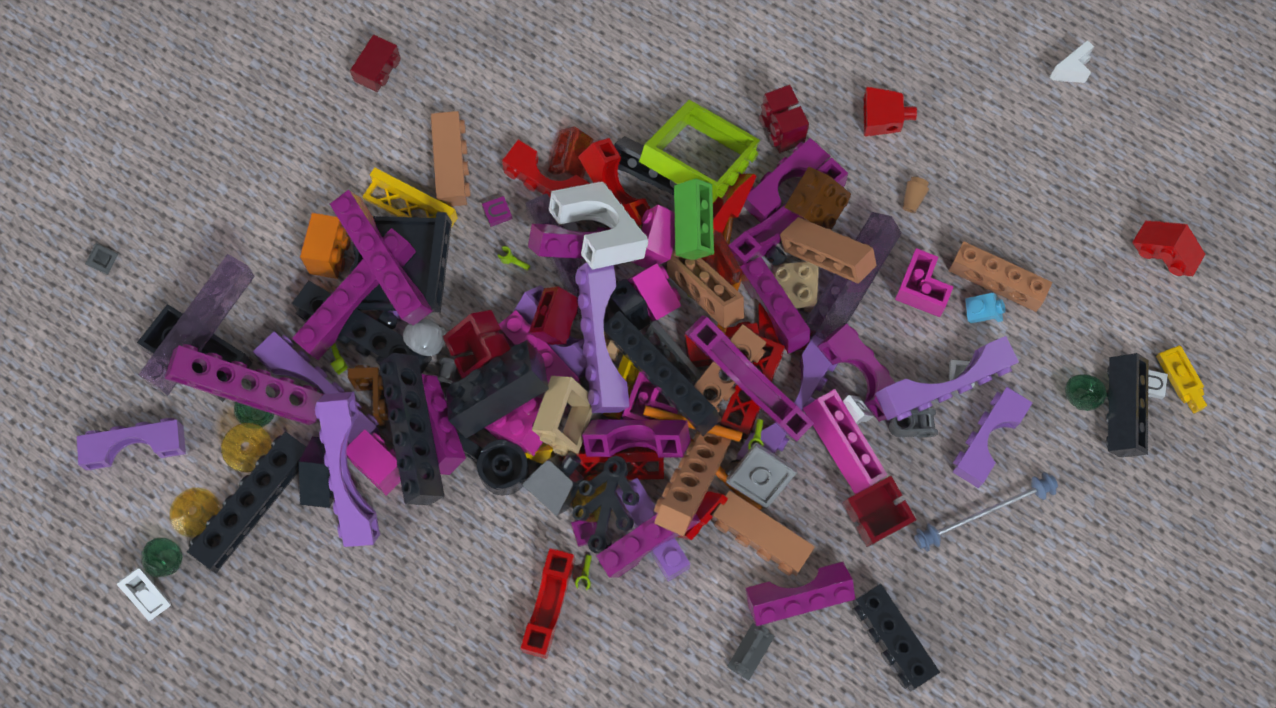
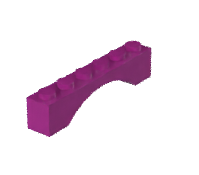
(759, 239)
(392, 278)
(326, 323)
(749, 378)

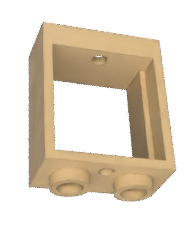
(551, 410)

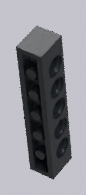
(312, 298)
(661, 373)
(411, 430)
(249, 515)

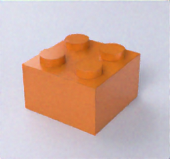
(325, 246)

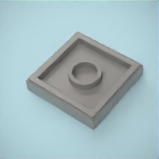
(761, 475)

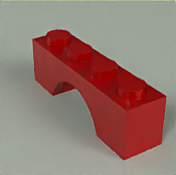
(522, 164)
(602, 164)
(548, 606)

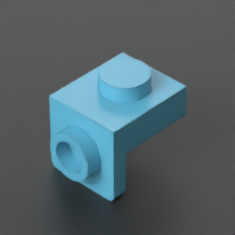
(984, 308)

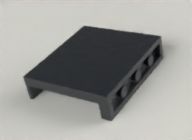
(425, 268)

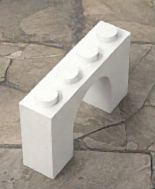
(596, 202)

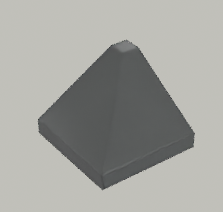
(101, 258)

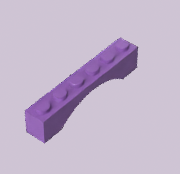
(282, 359)
(813, 370)
(606, 386)
(907, 395)
(356, 518)

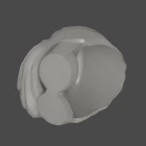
(424, 337)

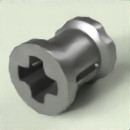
(447, 372)

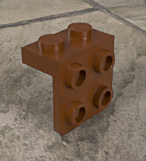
(818, 199)
(370, 379)

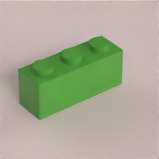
(693, 219)

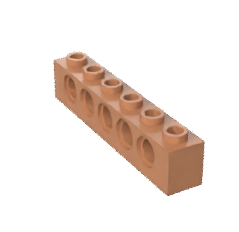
(690, 482)

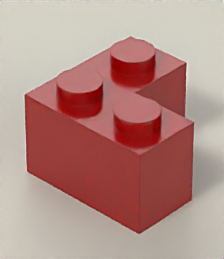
(1171, 243)

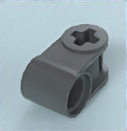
(918, 425)

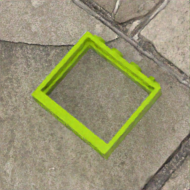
(710, 125)

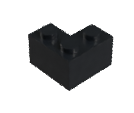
(314, 476)

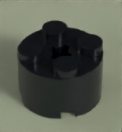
(489, 471)

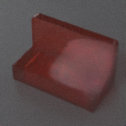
(568, 147)
(724, 261)

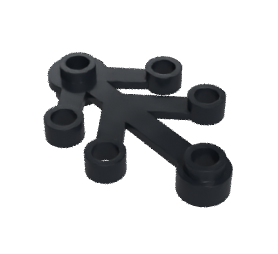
(607, 501)

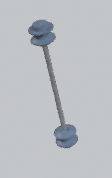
(1039, 488)

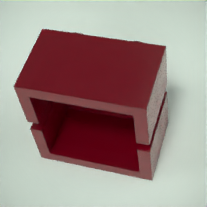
(785, 125)
(478, 335)
(877, 511)

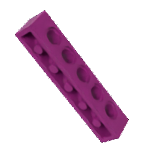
(181, 371)

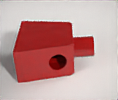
(885, 111)

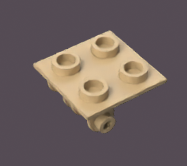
(799, 283)

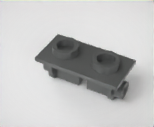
(751, 651)

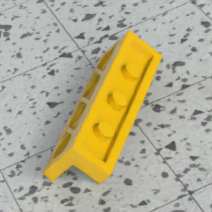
(406, 192)

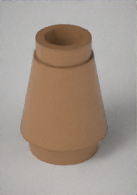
(915, 193)

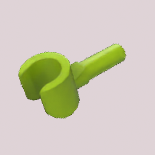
(512, 259)
(339, 364)
(757, 436)
(585, 573)

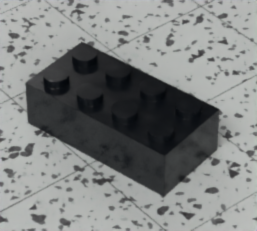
(163, 325)
(496, 389)

